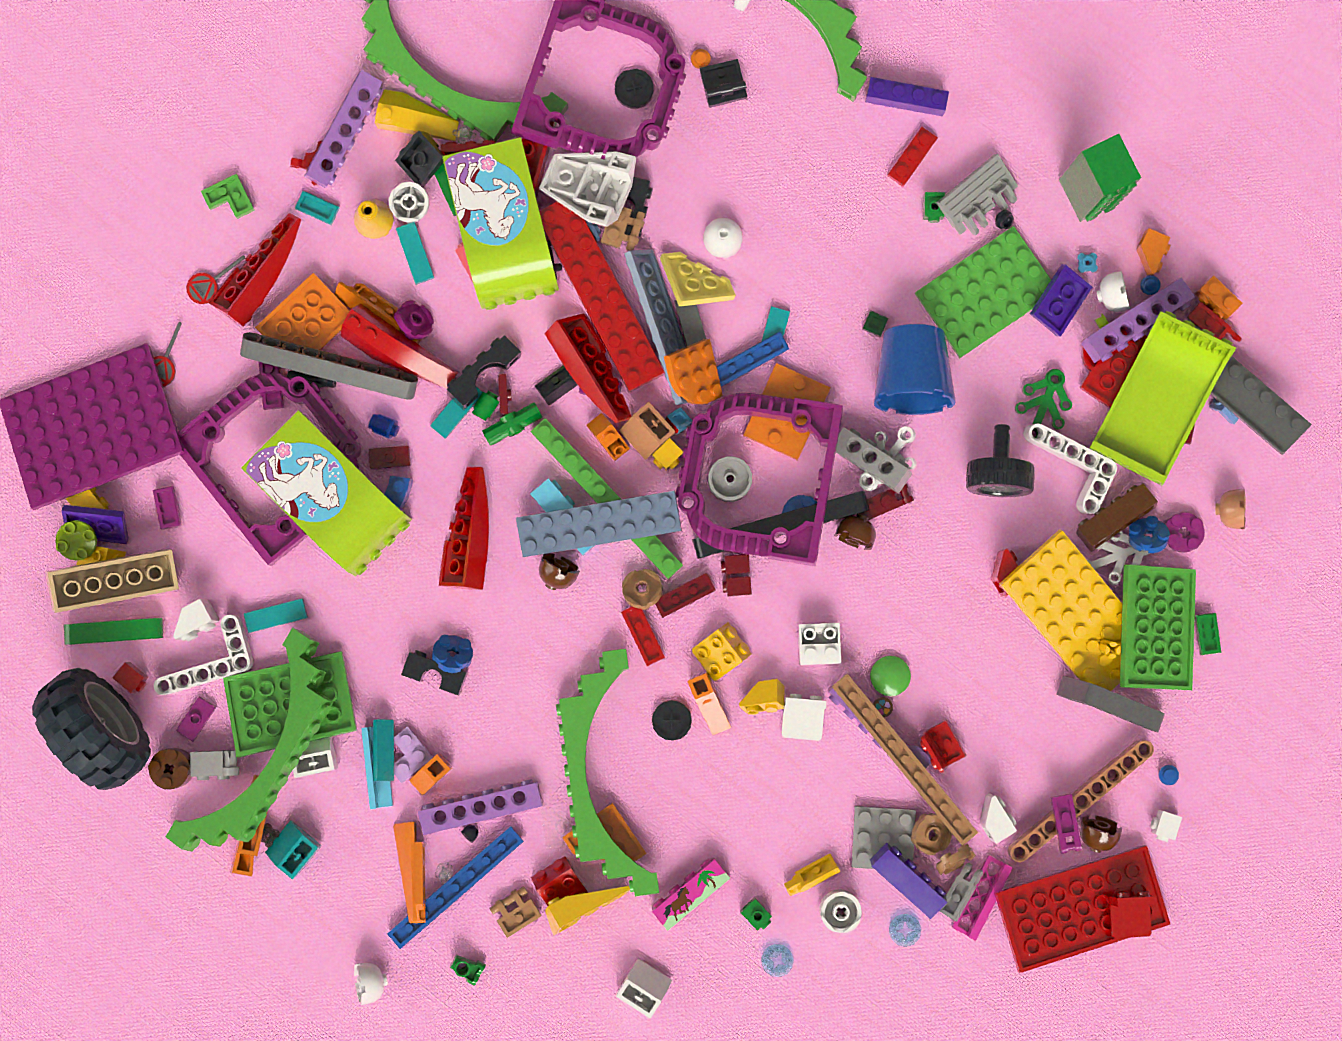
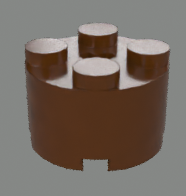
(160, 766)

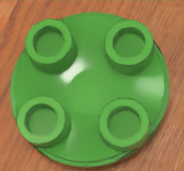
(890, 675)

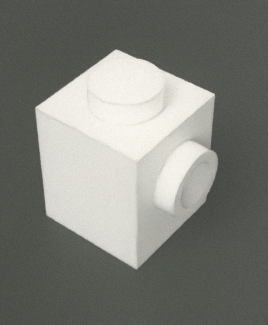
(1165, 825)

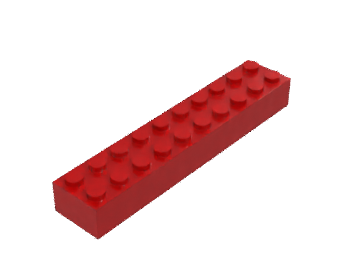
(601, 296)

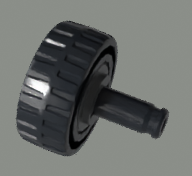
(1000, 474)

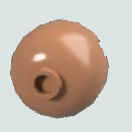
(1232, 508)

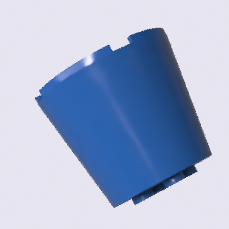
(914, 371)

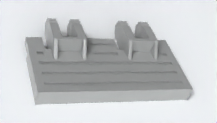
(975, 195)

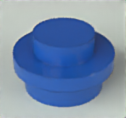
(1150, 285)
(1168, 775)

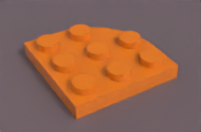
(694, 373)

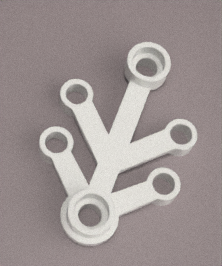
(894, 450)
(1118, 554)

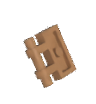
(615, 232)
(520, 916)

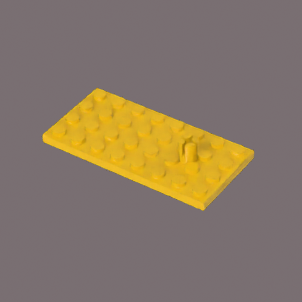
(1071, 609)

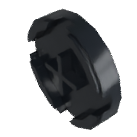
(634, 88)
(671, 720)

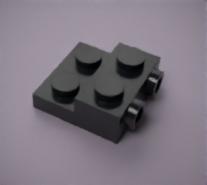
(420, 158)

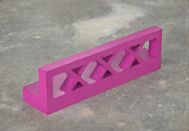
(989, 900)

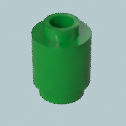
(485, 405)

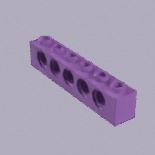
(365, 82)
(1095, 343)
(431, 825)

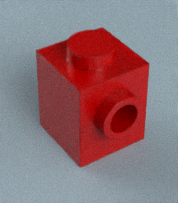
(130, 678)

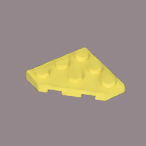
(694, 282)

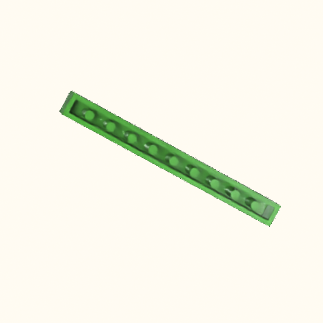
(600, 492)

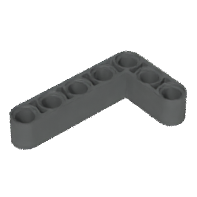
(1110, 703)

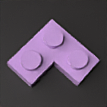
(414, 752)

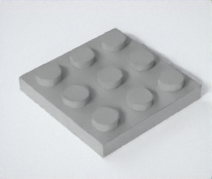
(878, 826)

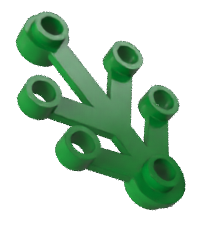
(1046, 400)

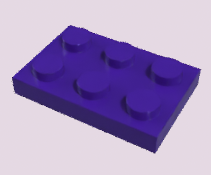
(1061, 300)
(107, 524)

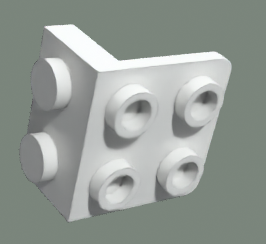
(803, 717)

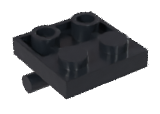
(723, 83)

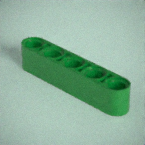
(113, 631)

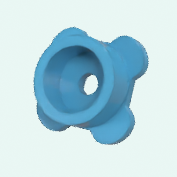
(1083, 267)

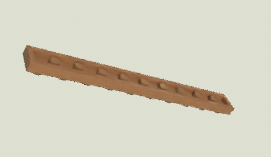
(904, 759)

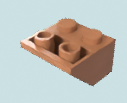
(647, 430)

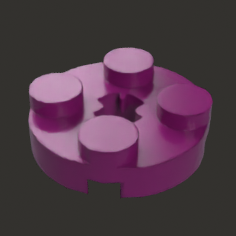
(412, 329)
(1192, 524)

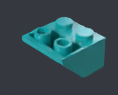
(292, 850)

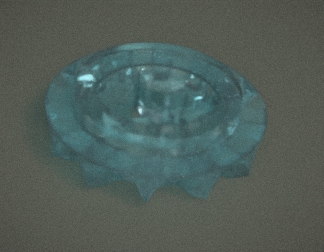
(897, 924)
(768, 963)

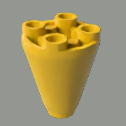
(374, 223)

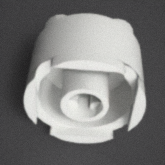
(852, 911)

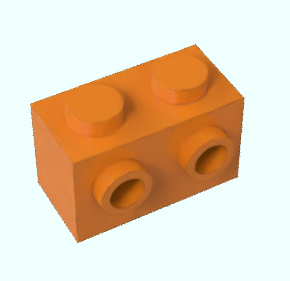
(1218, 298)

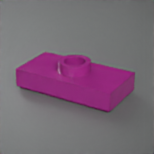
(167, 507)
(196, 719)

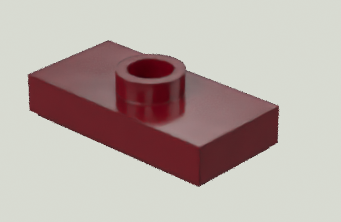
(504, 394)
(389, 457)

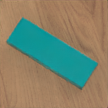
(415, 253)
(451, 417)
(275, 615)
(383, 750)

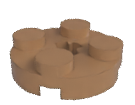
(642, 599)
(921, 831)
(952, 862)

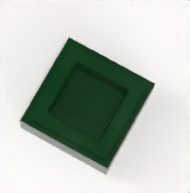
(875, 323)

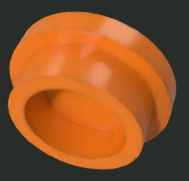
(700, 58)

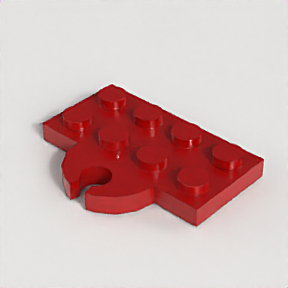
(1108, 376)

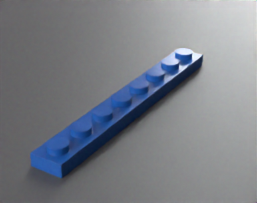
(458, 885)

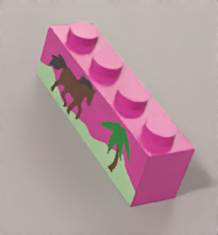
(690, 893)

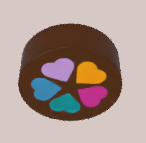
(884, 706)

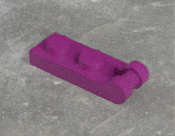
(1066, 823)

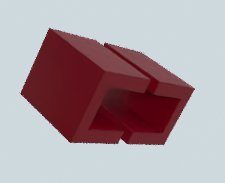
(736, 565)

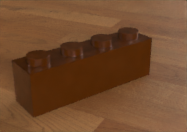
(1116, 517)

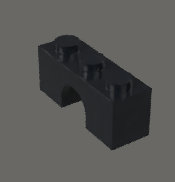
(638, 195)
(418, 664)

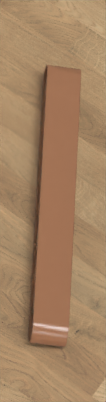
(1090, 798)

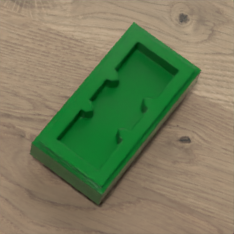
(1208, 634)

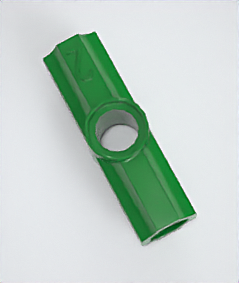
(512, 424)

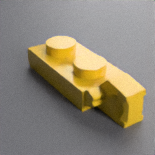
(812, 875)

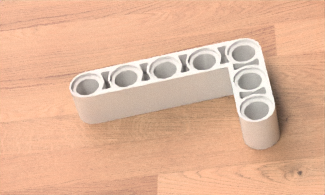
(1077, 459)
(213, 667)

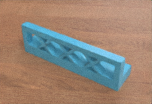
(378, 791)

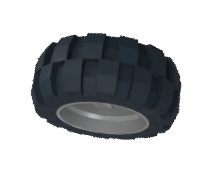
(91, 729)

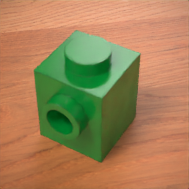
(756, 914)

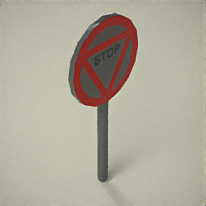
(203, 287)
(164, 365)

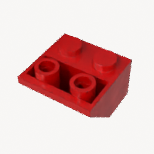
(1004, 565)

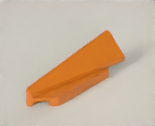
(362, 294)
(245, 851)
(412, 868)

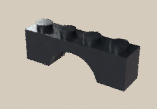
(501, 355)

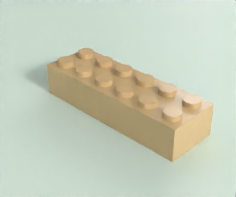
(111, 580)

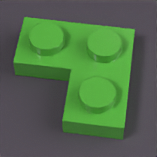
(229, 191)

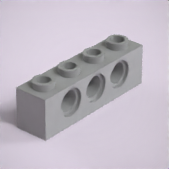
(894, 479)

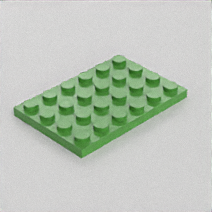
(985, 292)
(1157, 627)
(261, 701)

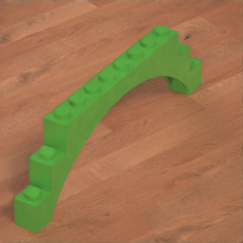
(834, 26)
(485, 116)
(303, 720)
(592, 838)

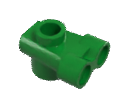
(470, 971)

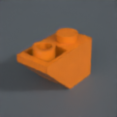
(1151, 250)
(608, 436)
(430, 773)

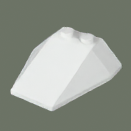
(591, 185)

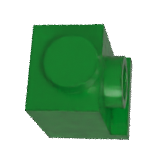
(930, 214)

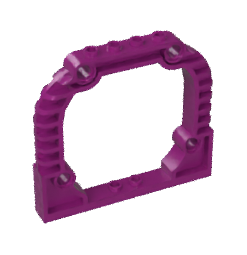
(534, 118)
(268, 540)
(802, 542)

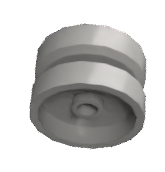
(725, 468)

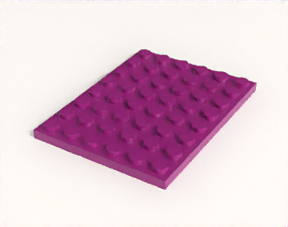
(90, 426)

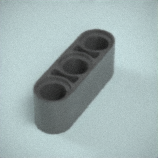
(690, 323)

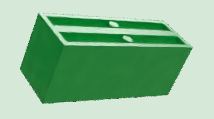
(1100, 178)

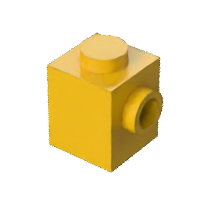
(667, 455)

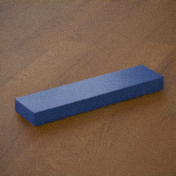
(751, 358)

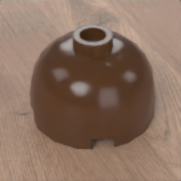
(856, 532)
(557, 572)
(1100, 833)

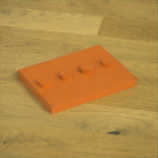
(307, 316)
(779, 433)

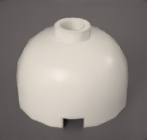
(409, 202)
(722, 237)
(1113, 292)
(369, 982)

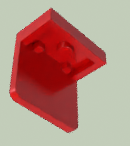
(942, 746)
(557, 881)
(1131, 914)

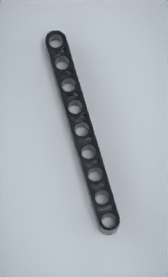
(835, 509)

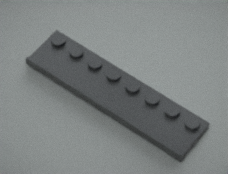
(1258, 406)

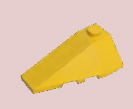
(408, 115)
(568, 910)

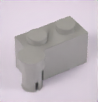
(213, 763)

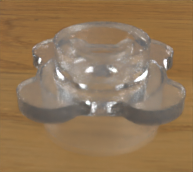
(464, 134)
(443, 872)

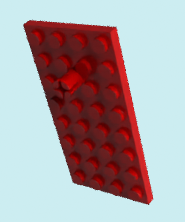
(1071, 909)

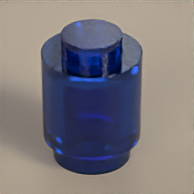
(384, 426)

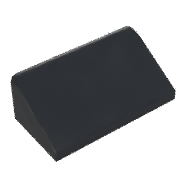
(556, 385)

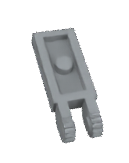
(961, 892)

